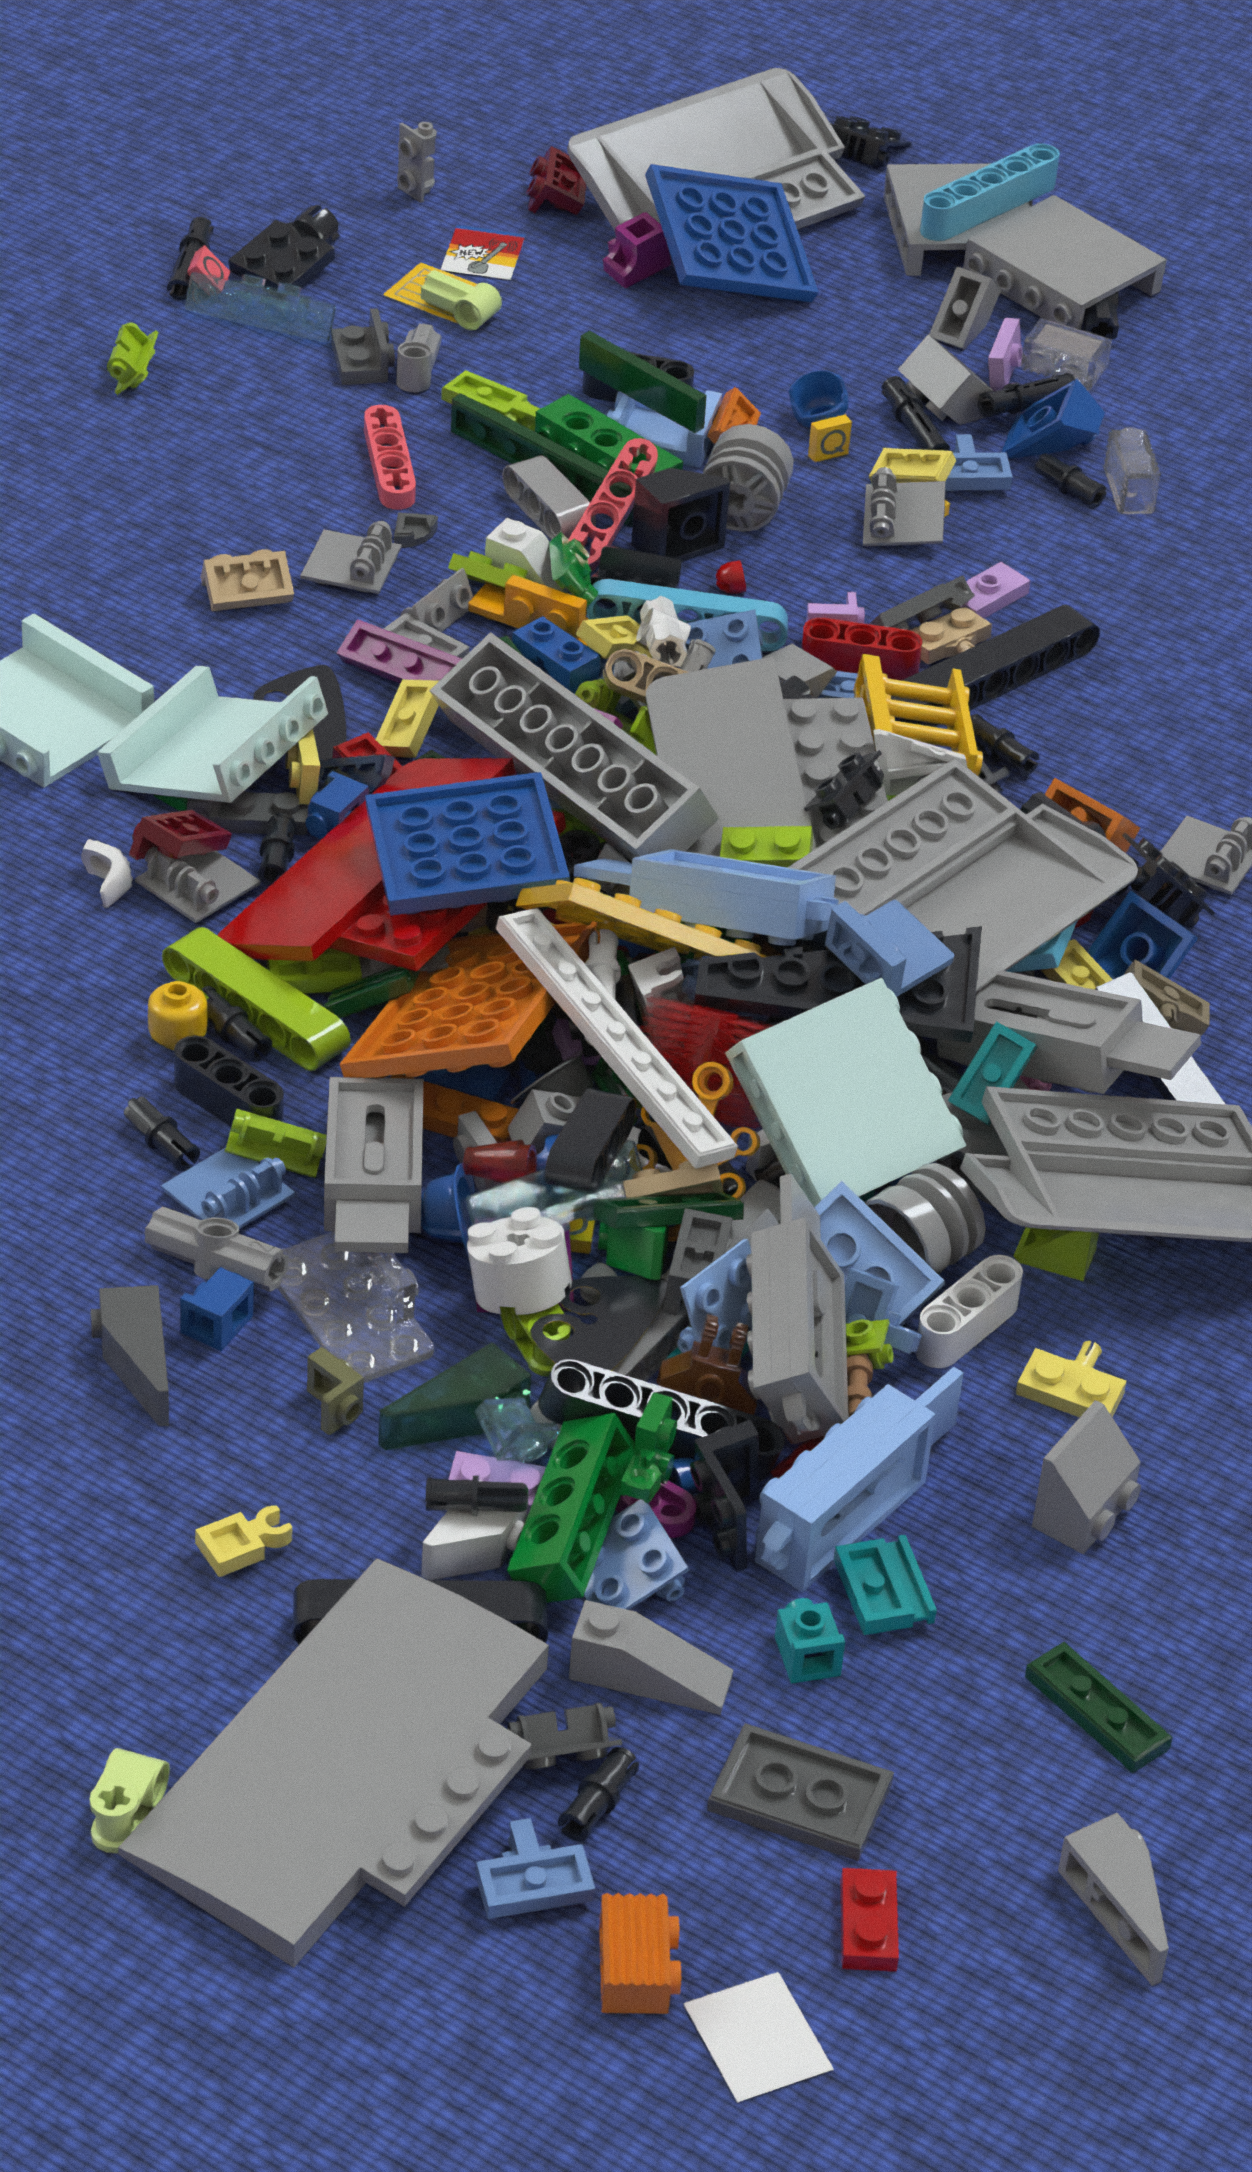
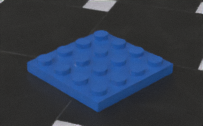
(731, 233)
(465, 842)

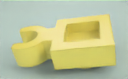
(240, 1543)

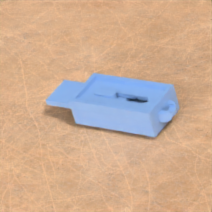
(725, 893)
(852, 1479)

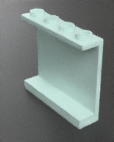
(62, 702)
(207, 743)
(846, 1094)

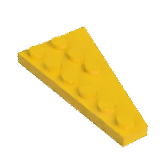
(661, 930)

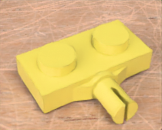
(611, 635)
(1069, 1383)

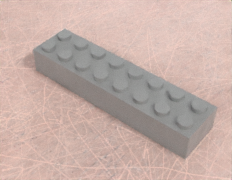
(583, 757)

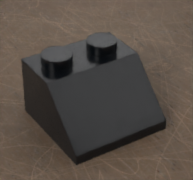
(680, 513)

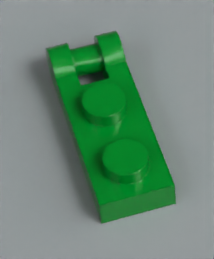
(571, 567)

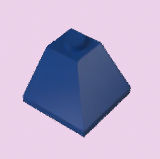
(1055, 423)
(1141, 934)

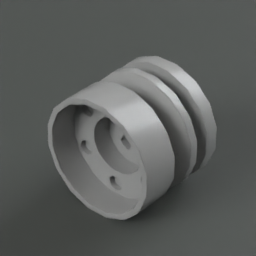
(758, 473)
(933, 1214)

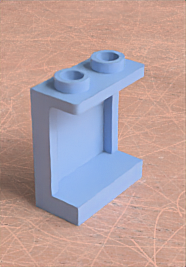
(664, 432)

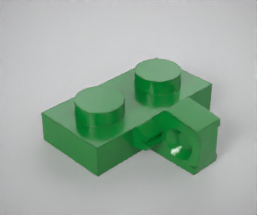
(651, 1460)

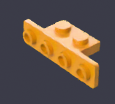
(526, 601)

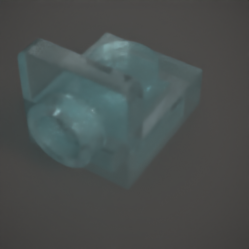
(513, 1430)

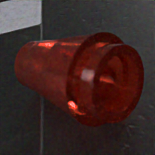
(501, 1160)

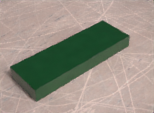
(664, 1209)
(1098, 1707)

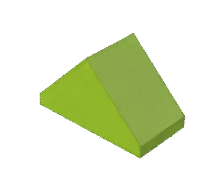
(1057, 1251)

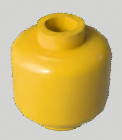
(176, 1012)

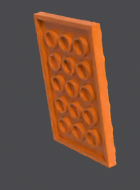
(461, 1014)

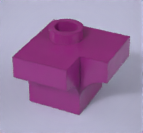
(637, 250)

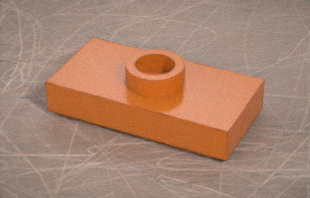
(733, 411)

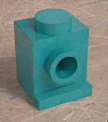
(805, 1630)

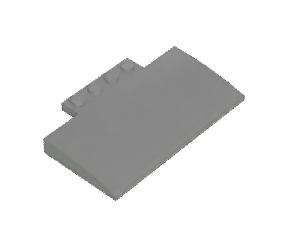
(348, 1764)

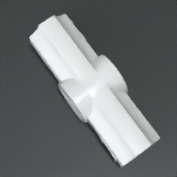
(663, 631)

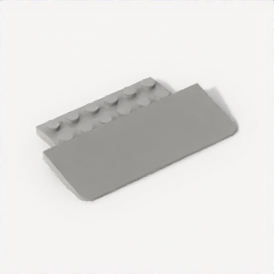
(745, 129)
(754, 749)
(974, 860)
(1118, 1164)

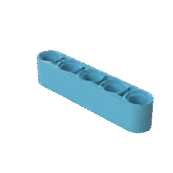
(989, 192)
(706, 605)

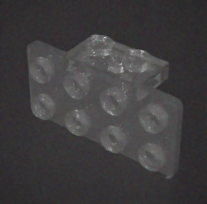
(356, 1305)

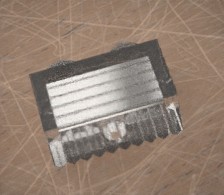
(1063, 349)
(1132, 471)

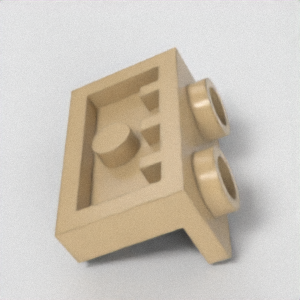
(247, 580)

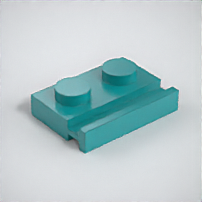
(884, 1585)

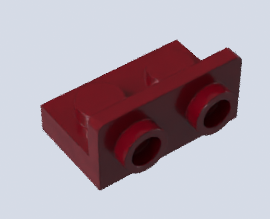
(557, 181)
(178, 835)

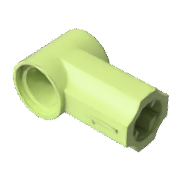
(467, 303)

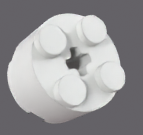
(519, 1262)

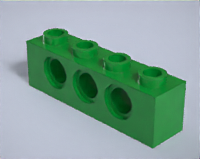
(592, 434)
(573, 1507)

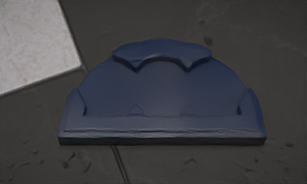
(368, 770)

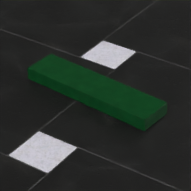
(642, 381)

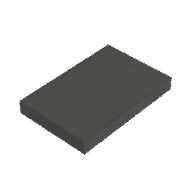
(800, 1791)

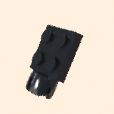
(290, 250)

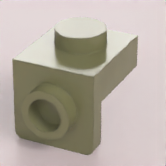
(336, 1387)

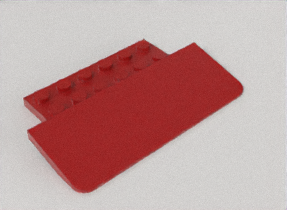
(338, 893)

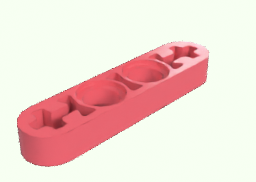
(389, 456)
(613, 506)

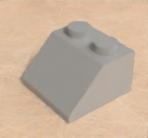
(944, 381)
(1086, 1481)

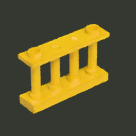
(881, 709)

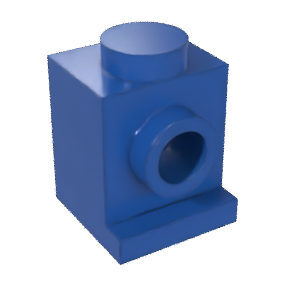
(334, 804)
(217, 1309)

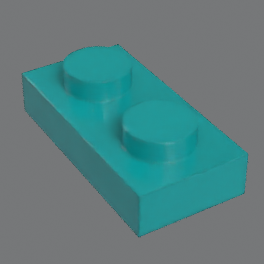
(996, 1064)

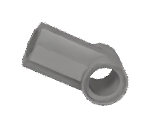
(417, 358)

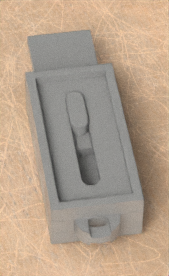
(1079, 1032)
(373, 1163)
(797, 1321)

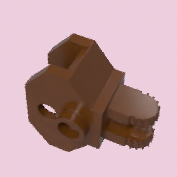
(710, 1370)

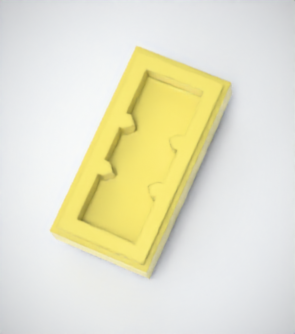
(916, 464)

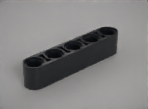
(585, 1391)
(515, 1601)

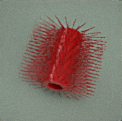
(706, 1039)

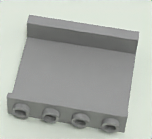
(904, 198)
(1061, 261)

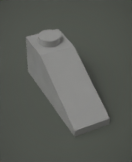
(641, 1658)
(1116, 1881)

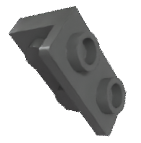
(363, 352)

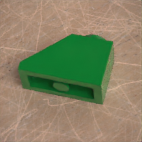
(635, 1249)

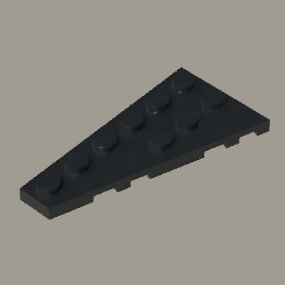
(803, 980)

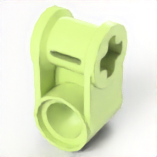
(125, 1796)

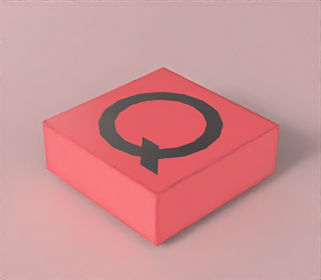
(207, 263)

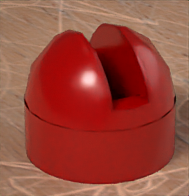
(731, 578)

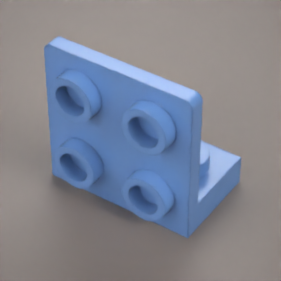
(886, 945)

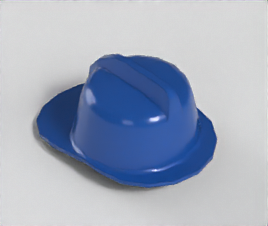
(445, 1207)

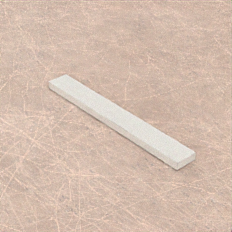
(617, 1038)

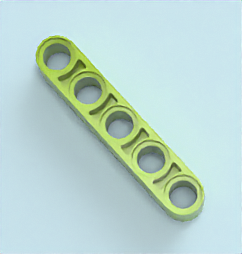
(290, 1018)

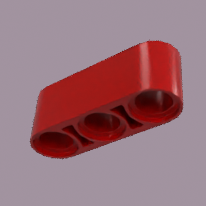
(844, 643)

